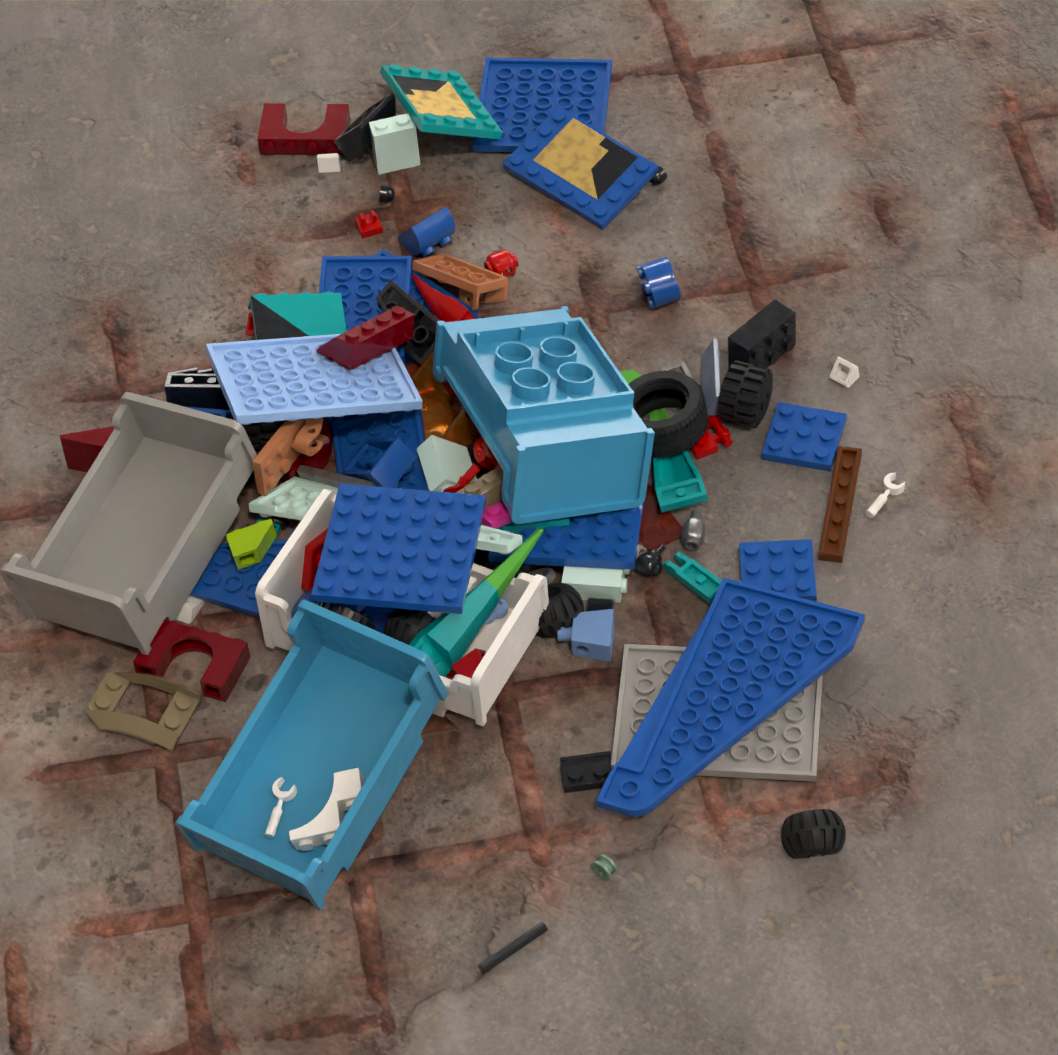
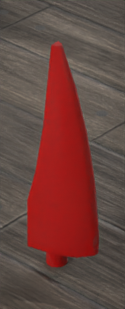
(442, 306)

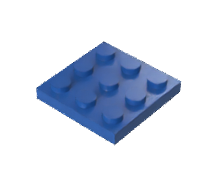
(804, 436)
(780, 566)

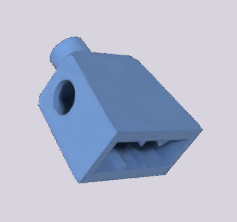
(591, 634)

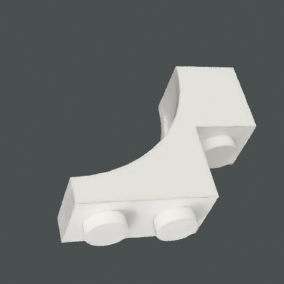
(323, 827)

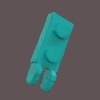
(693, 576)

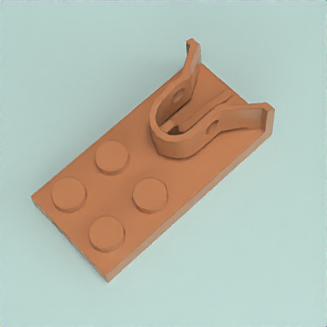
(467, 277)
(283, 450)

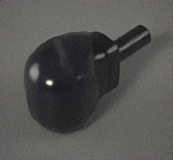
(650, 563)

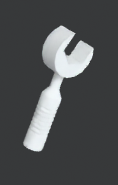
(889, 488)
(282, 796)

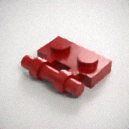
(709, 443)

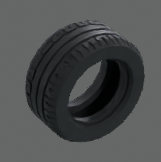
(672, 390)

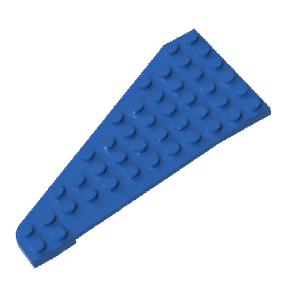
(735, 673)

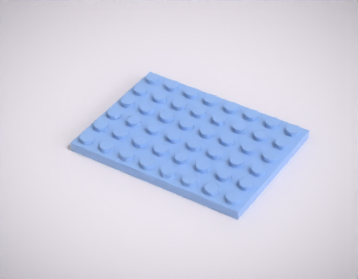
(293, 382)

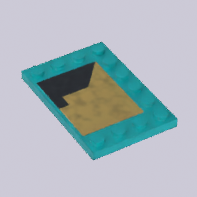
(440, 102)

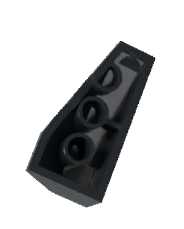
(424, 321)

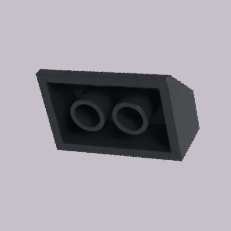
(357, 137)

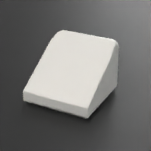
(190, 610)

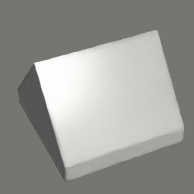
(328, 162)
(844, 372)

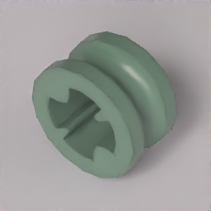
(604, 867)

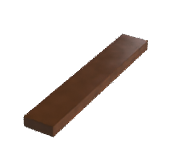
(840, 504)

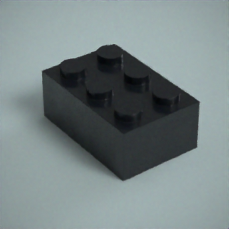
(764, 336)

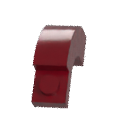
(318, 460)

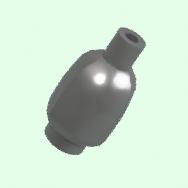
(693, 531)

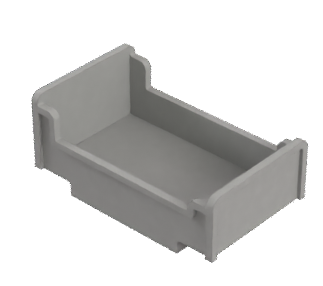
(138, 524)

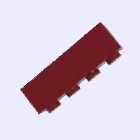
(370, 338)

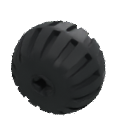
(563, 606)
(406, 624)
(813, 833)

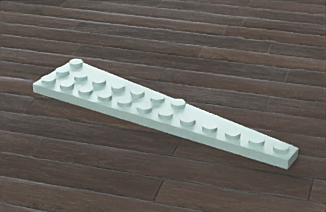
(297, 496)

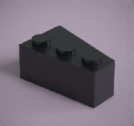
(195, 389)

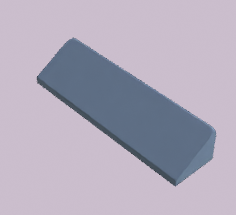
(711, 377)

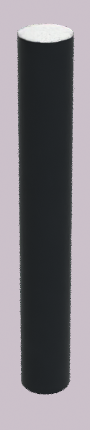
(513, 947)

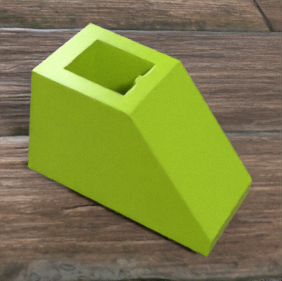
(251, 543)

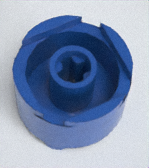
(658, 282)

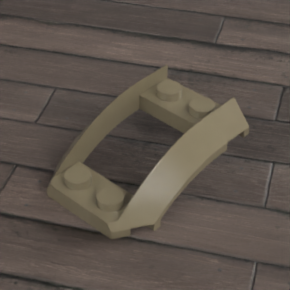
(170, 727)

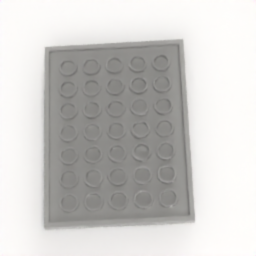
(776, 749)

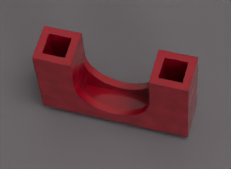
(278, 140)
(173, 639)

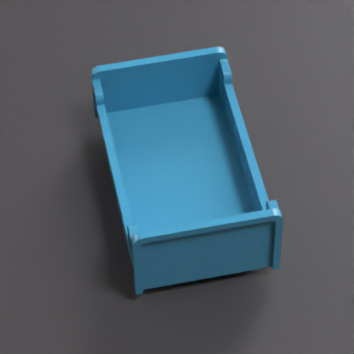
(548, 412)
(332, 707)

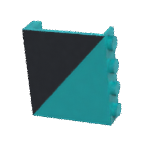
(297, 315)

